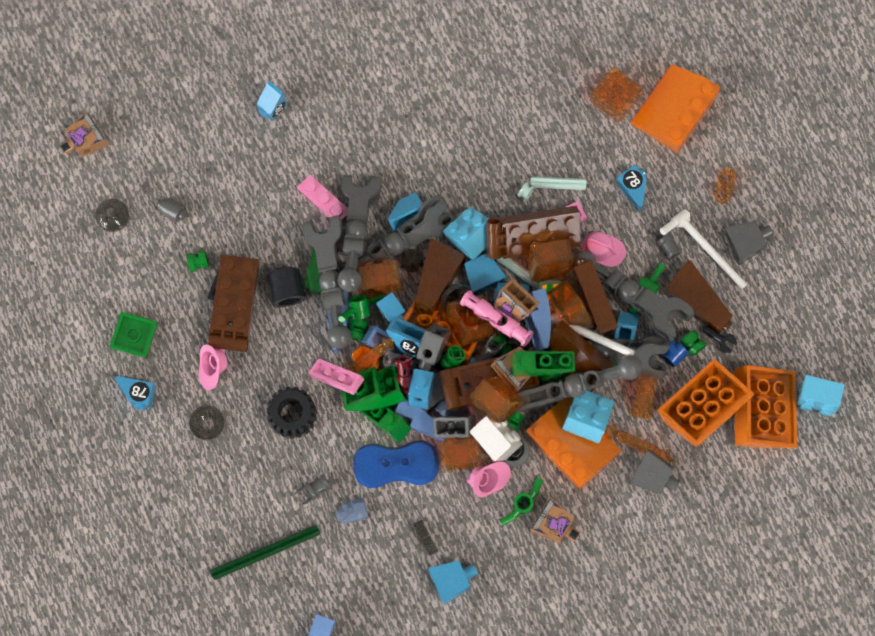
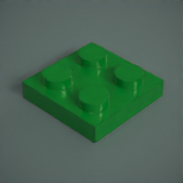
(133, 335)

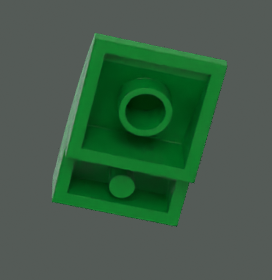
(376, 391)

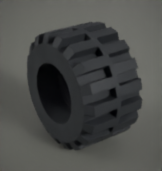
(284, 398)

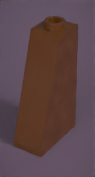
(438, 273)
(695, 291)
(594, 296)
(586, 357)

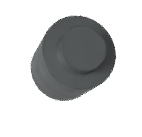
(172, 209)

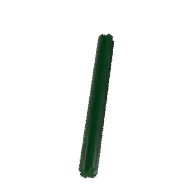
(265, 552)

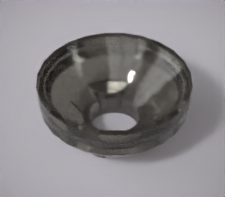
(116, 222)
(460, 290)
(205, 413)

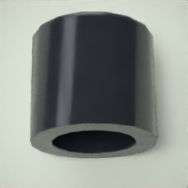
(286, 286)

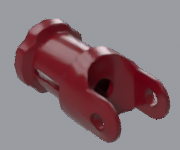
(404, 376)

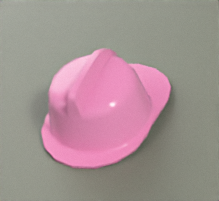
(605, 248)
(211, 365)
(489, 478)

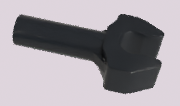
(721, 339)

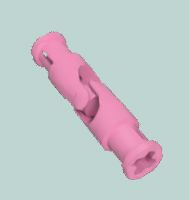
(486, 311)

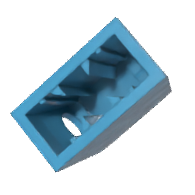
(483, 274)
(421, 388)
(452, 579)

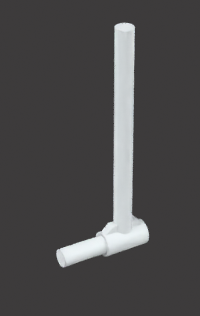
(682, 220)
(595, 337)

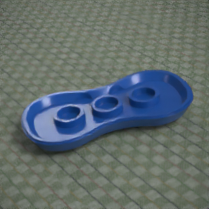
(411, 463)

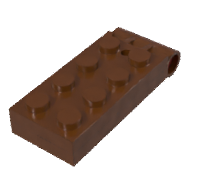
(515, 234)
(233, 303)
(454, 379)

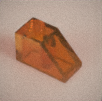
(644, 397)

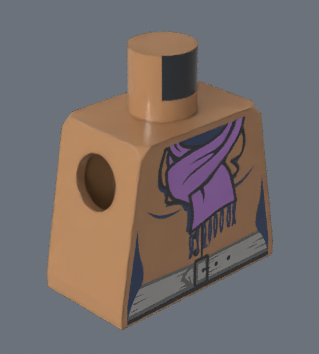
(84, 136)
(515, 301)
(503, 368)
(554, 523)

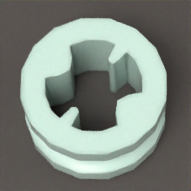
(526, 191)

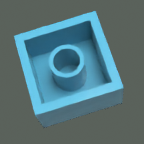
(468, 233)
(820, 395)
(588, 416)

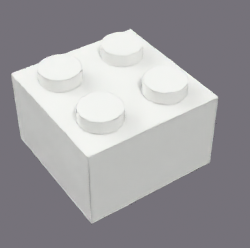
(496, 438)

